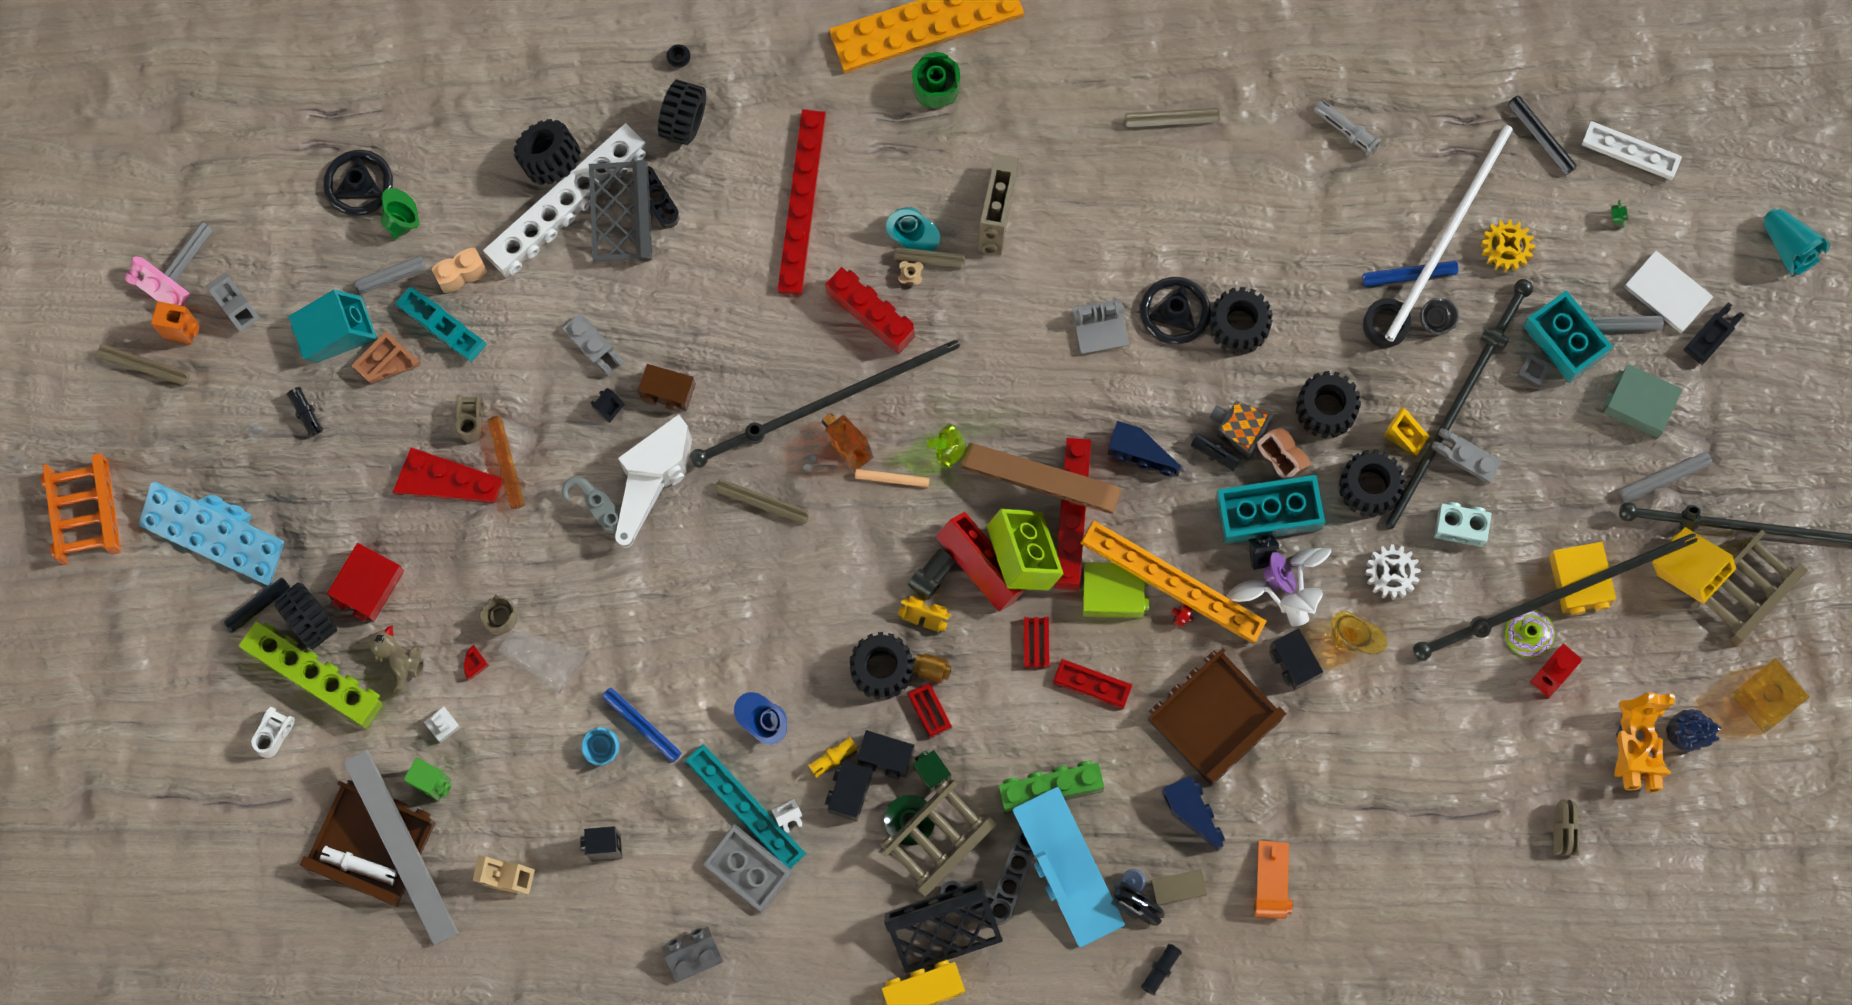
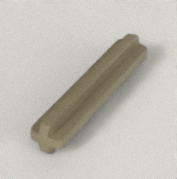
(929, 257)

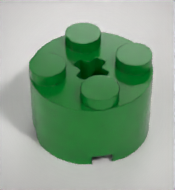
(940, 92)

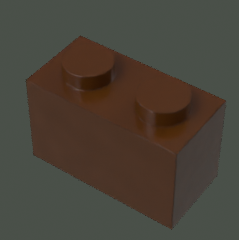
(666, 388)

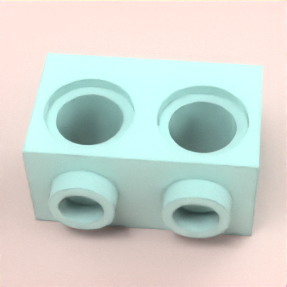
(1462, 530)

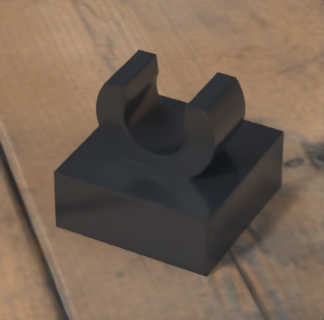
(607, 404)

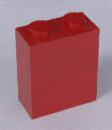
(365, 583)

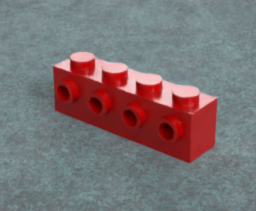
(870, 310)
(962, 541)

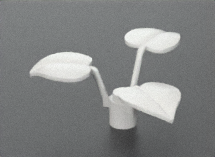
(1294, 605)

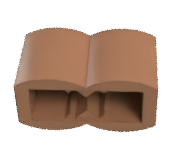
(1281, 450)

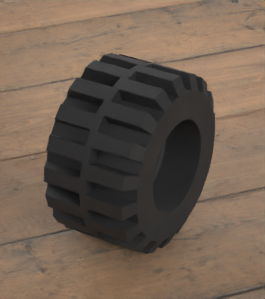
(681, 112)
(547, 151)
(1245, 302)
(1334, 386)
(1377, 464)
(305, 615)
(881, 645)

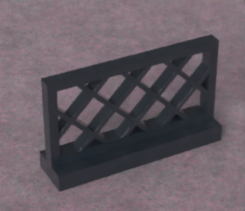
(940, 906)

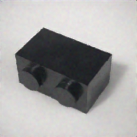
(1295, 659)
(885, 754)
(849, 790)
(601, 844)

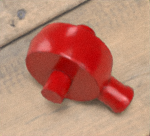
(1182, 615)

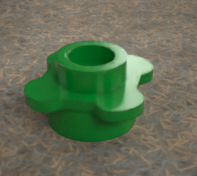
(1619, 214)

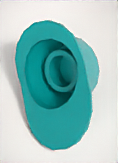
(912, 229)

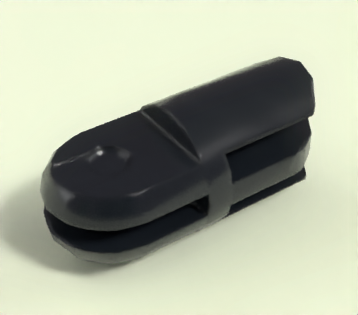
(1137, 905)

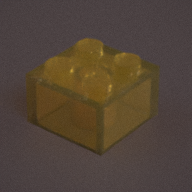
(1770, 695)

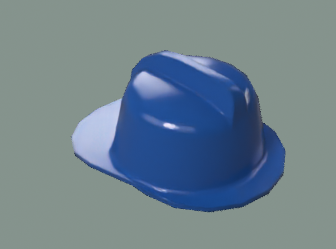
(761, 718)

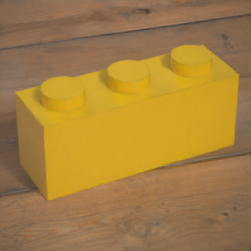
(925, 987)

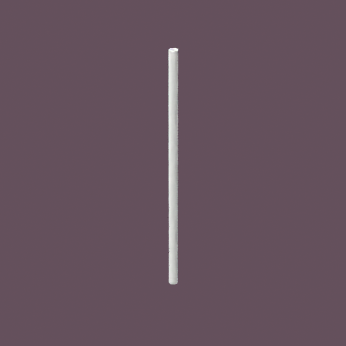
(1448, 233)

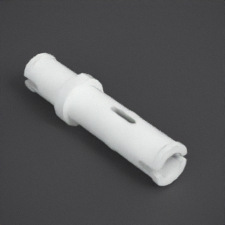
(351, 863)

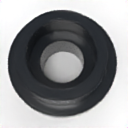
(676, 50)

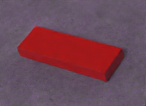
(1092, 683)

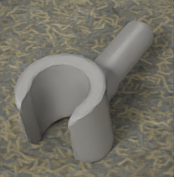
(815, 460)

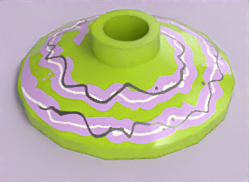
(1530, 645)

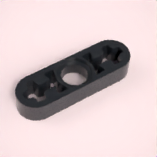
(670, 206)

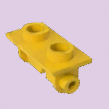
(933, 615)

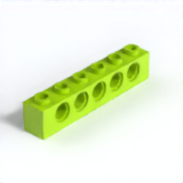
(256, 644)

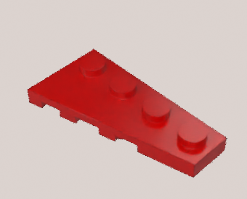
(438, 477)

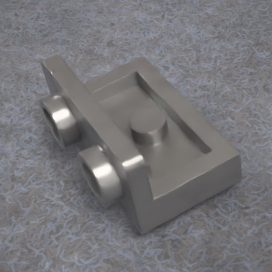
(691, 954)

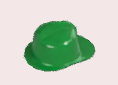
(398, 212)

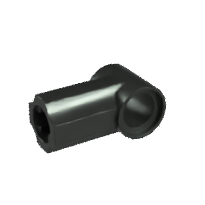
(927, 580)

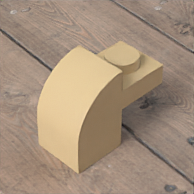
(503, 875)

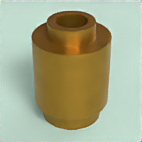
(932, 667)

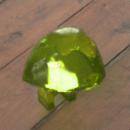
(949, 446)

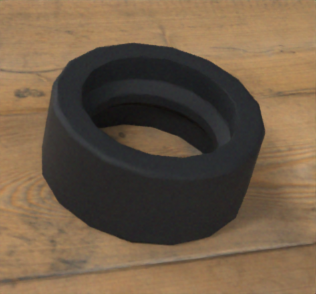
(1377, 338)

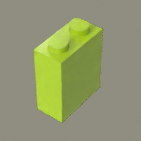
(1113, 592)

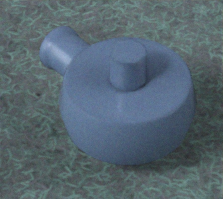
(1134, 878)

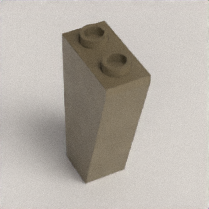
(997, 204)

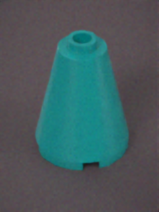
(1794, 241)

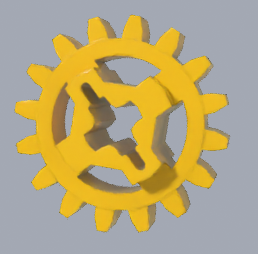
(1507, 235)

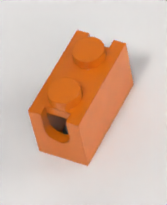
(175, 322)

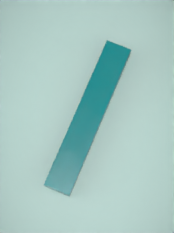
(745, 806)

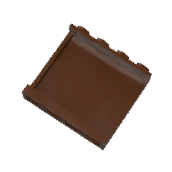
(1215, 717)
(353, 831)

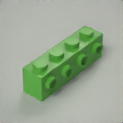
(1072, 782)

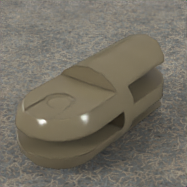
(1566, 829)

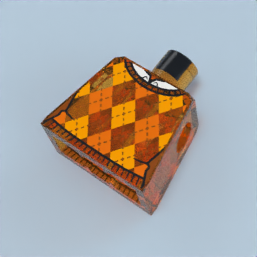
(847, 441)

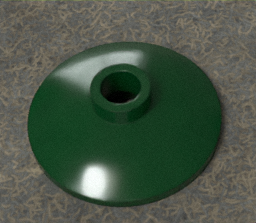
(900, 810)

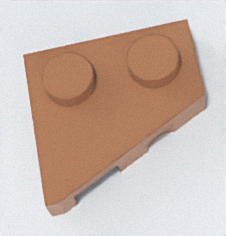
(384, 359)

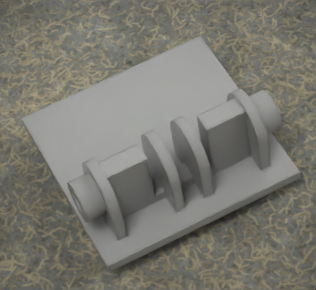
(1100, 326)

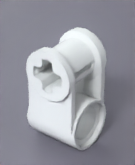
(273, 731)

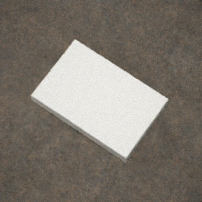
(1668, 292)

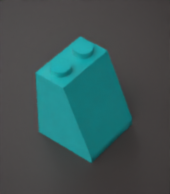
(332, 326)

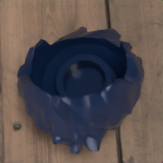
(1692, 730)

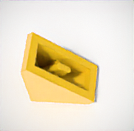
(1406, 432)

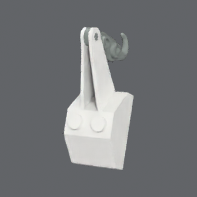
(649, 466)

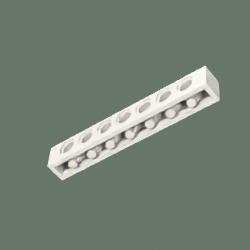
(551, 203)

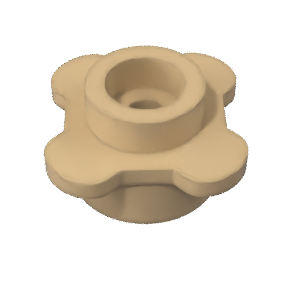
(915, 278)

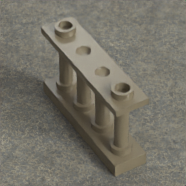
(1772, 592)
(944, 862)

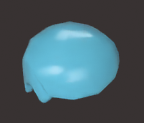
(600, 746)

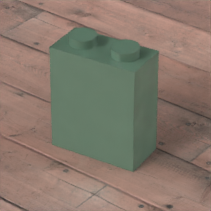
(1641, 400)

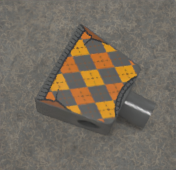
(1241, 426)

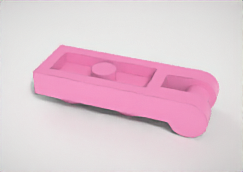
(155, 283)

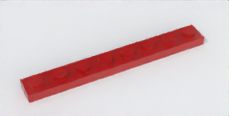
(801, 202)

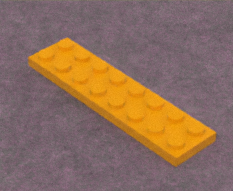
(916, 28)

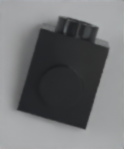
(1261, 550)

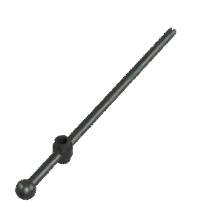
(1493, 339)
(700, 457)
(1692, 519)
(1423, 650)

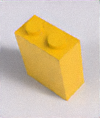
(1578, 563)
(1696, 568)

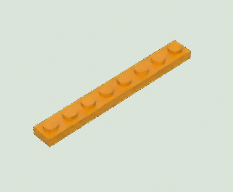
(1173, 582)

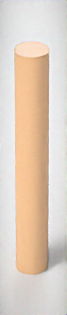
(892, 478)

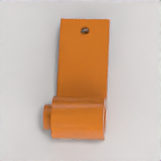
(1272, 881)

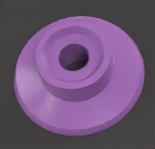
(1280, 574)

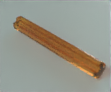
(505, 462)

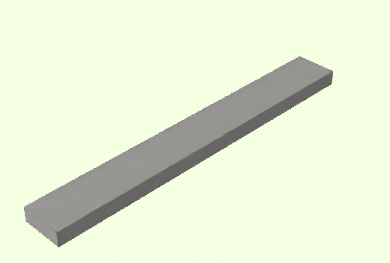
(401, 847)

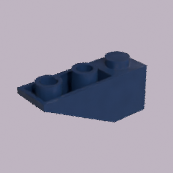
(1137, 446)
(1188, 807)

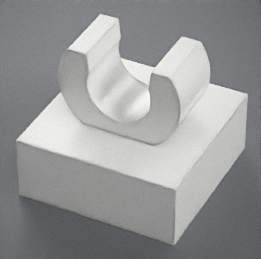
(442, 724)
(787, 813)

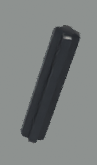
(256, 605)

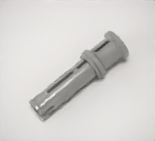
(1356, 134)

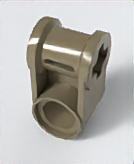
(469, 412)

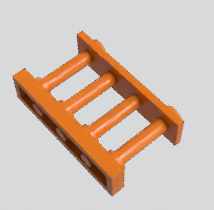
(104, 516)

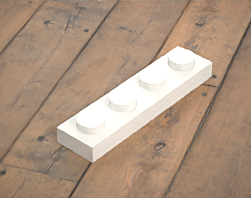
(1631, 150)

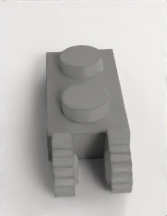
(591, 342)
(1467, 456)

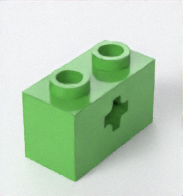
(428, 780)

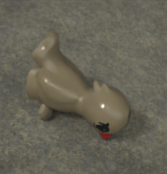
(403, 662)

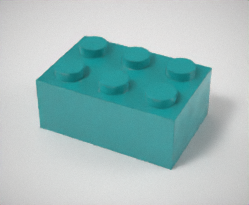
(1567, 336)

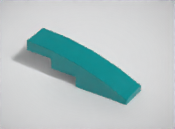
(440, 324)

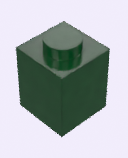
(931, 769)

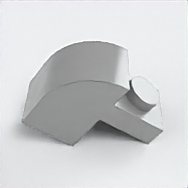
(232, 302)

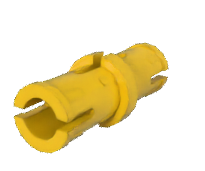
(833, 757)

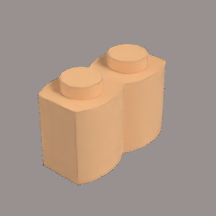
(463, 269)

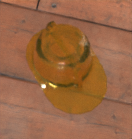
(1355, 634)

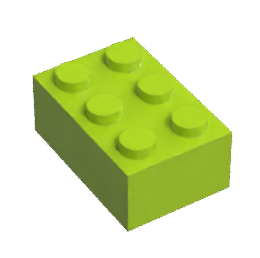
(1024, 549)

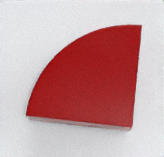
(474, 663)

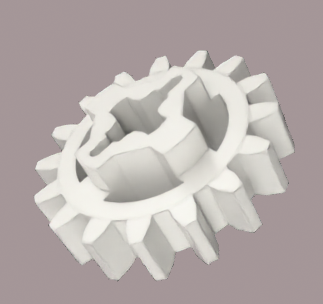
(1399, 579)

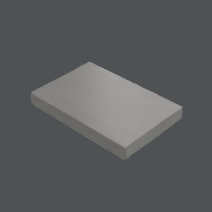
(748, 868)

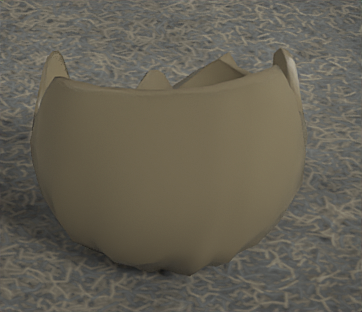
(499, 615)

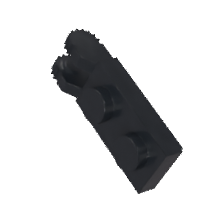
(1712, 335)

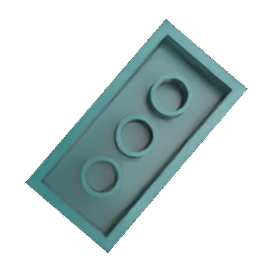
(1270, 509)

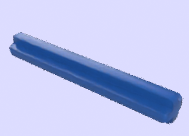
(1407, 274)
(641, 724)

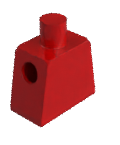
(1557, 669)

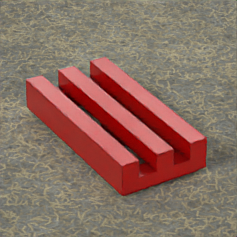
(1036, 621)
(939, 729)

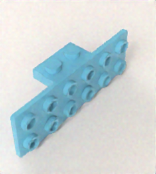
(212, 530)
(1068, 867)

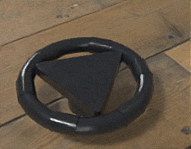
(357, 182)
(1175, 310)

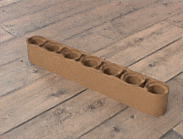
(1041, 478)

